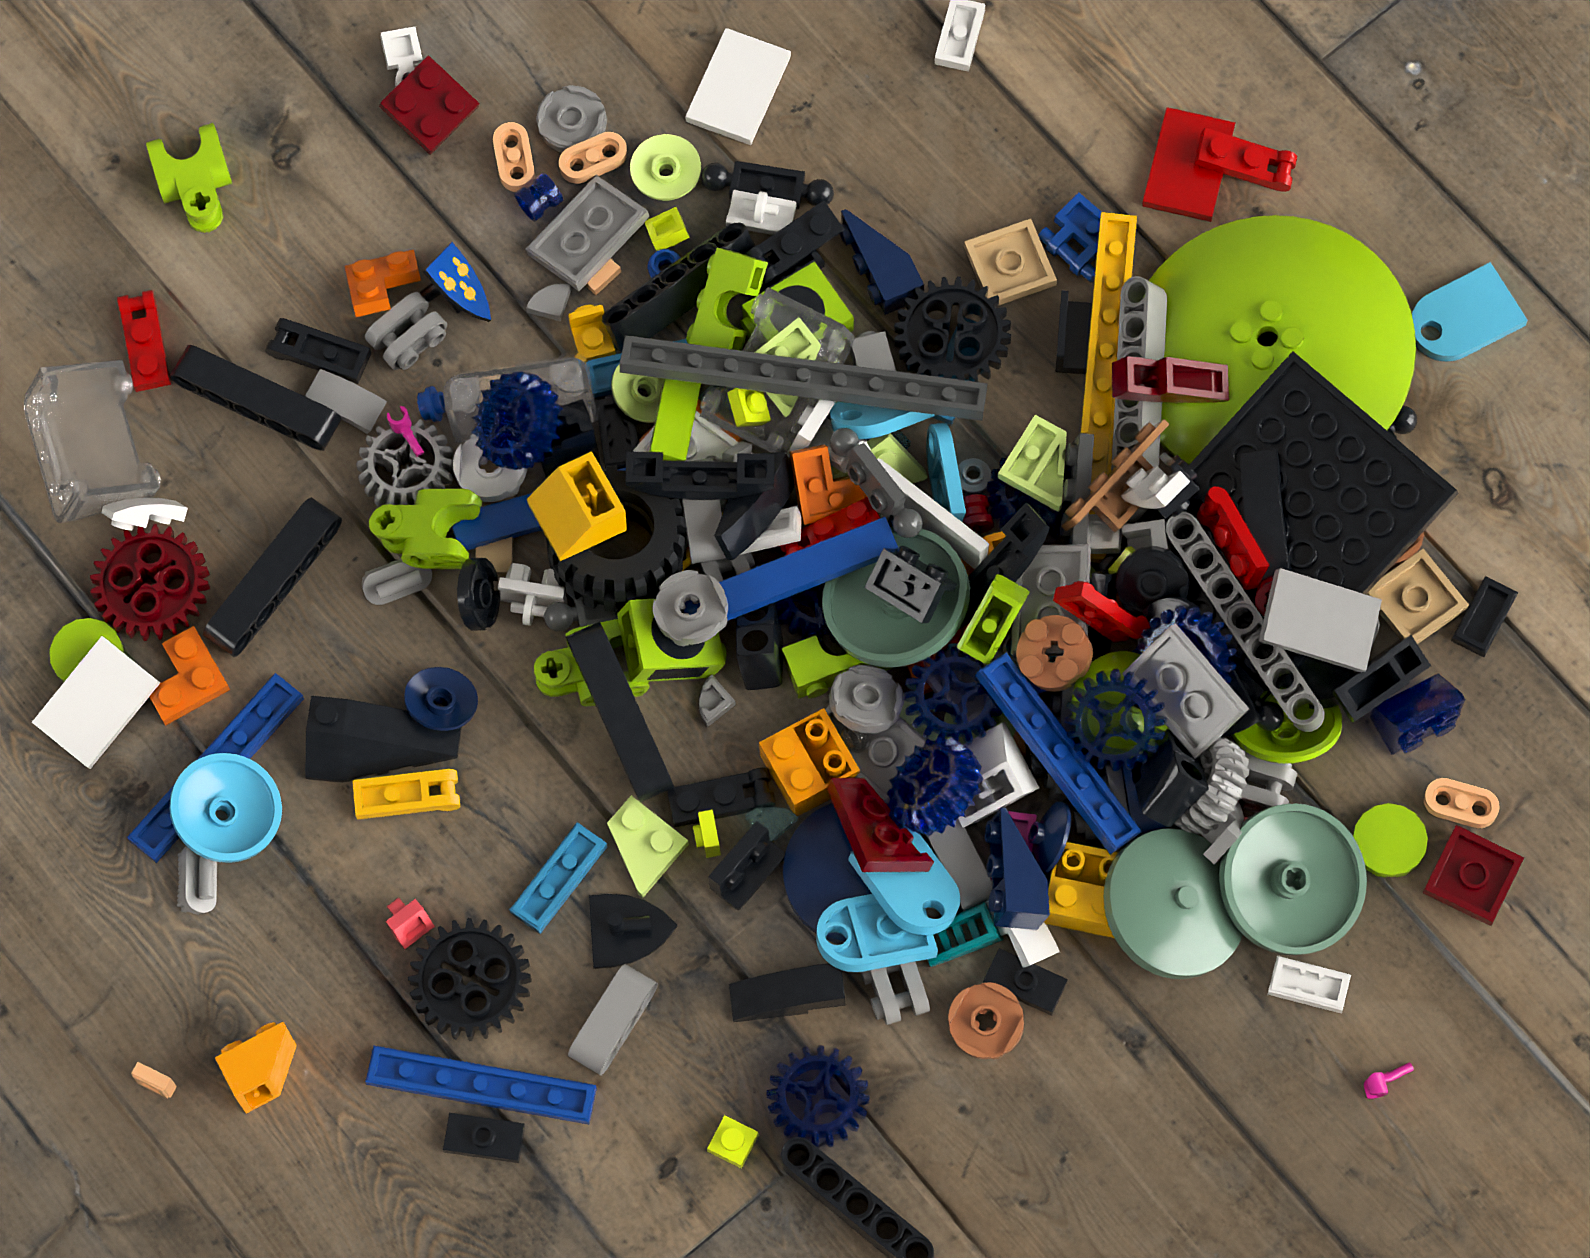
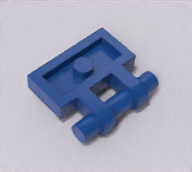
(1078, 221)

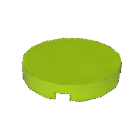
(75, 642)
(1391, 840)

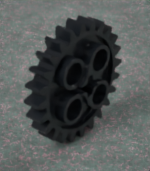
(985, 336)
(451, 1007)

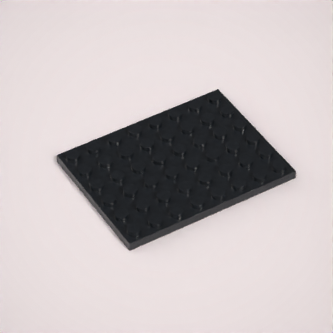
(1346, 489)

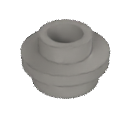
(978, 485)

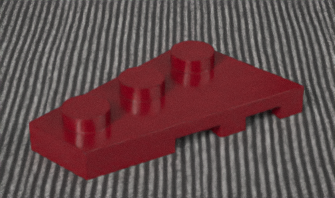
(871, 831)

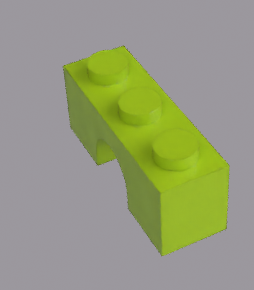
(728, 276)
(813, 668)

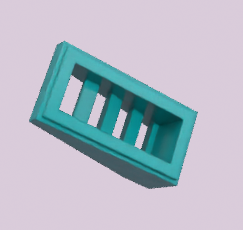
(978, 942)

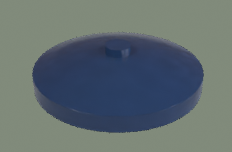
(819, 869)

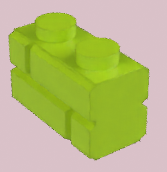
(993, 619)

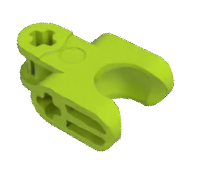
(193, 179)
(422, 528)
(569, 675)

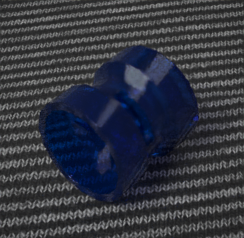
(538, 197)

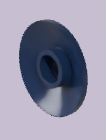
(441, 687)
(1050, 836)

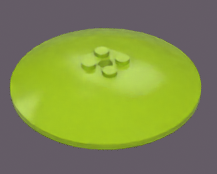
(1306, 285)

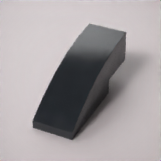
(751, 515)
(1383, 678)
(787, 993)

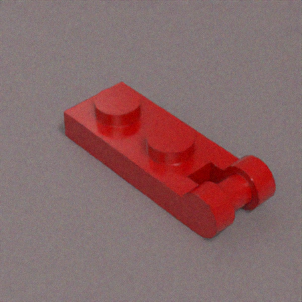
(1245, 160)
(144, 342)
(835, 524)
(1233, 537)
(1099, 612)

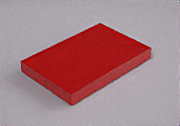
(1174, 179)

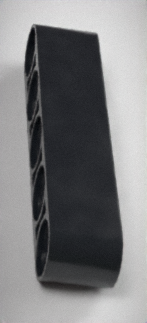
(672, 290)
(255, 397)
(272, 577)
(619, 712)
(846, 1190)

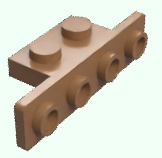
(1107, 489)

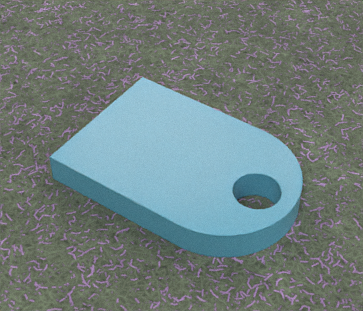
(1467, 315)
(872, 421)
(944, 470)
(908, 893)
(870, 936)

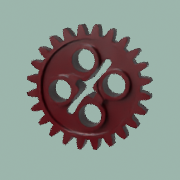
(129, 560)

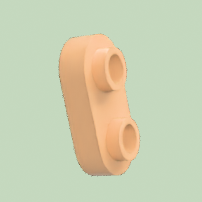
(591, 156)
(513, 159)
(1461, 800)

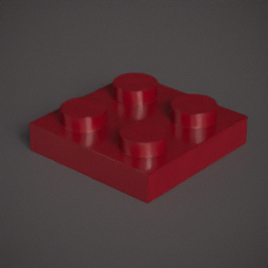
(429, 105)
(1473, 875)

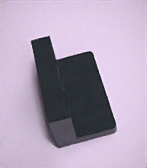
(1073, 335)

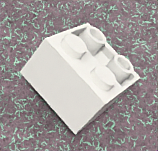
(1004, 774)

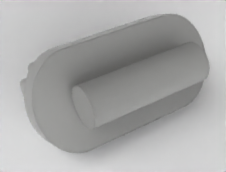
(394, 582)
(197, 882)

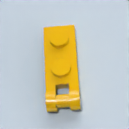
(405, 794)

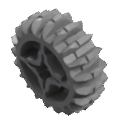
(380, 454)
(1225, 775)

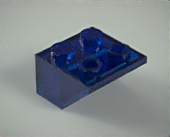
(1418, 713)

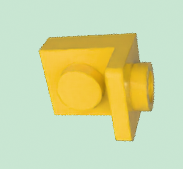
(590, 333)

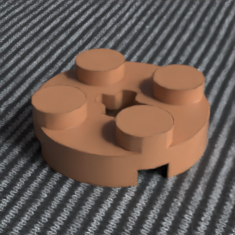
(1040, 636)
(979, 1000)

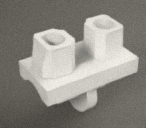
(760, 212)
(529, 597)

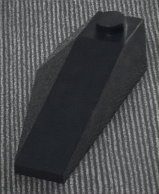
(365, 738)

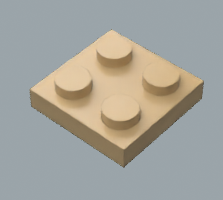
(1011, 262)
(1417, 598)

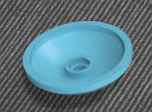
(229, 785)

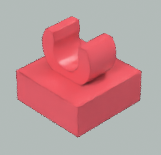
(408, 922)

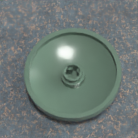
(883, 633)
(1293, 879)
(1169, 905)

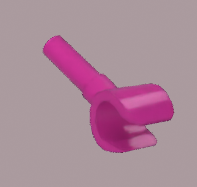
(404, 427)
(1376, 1085)

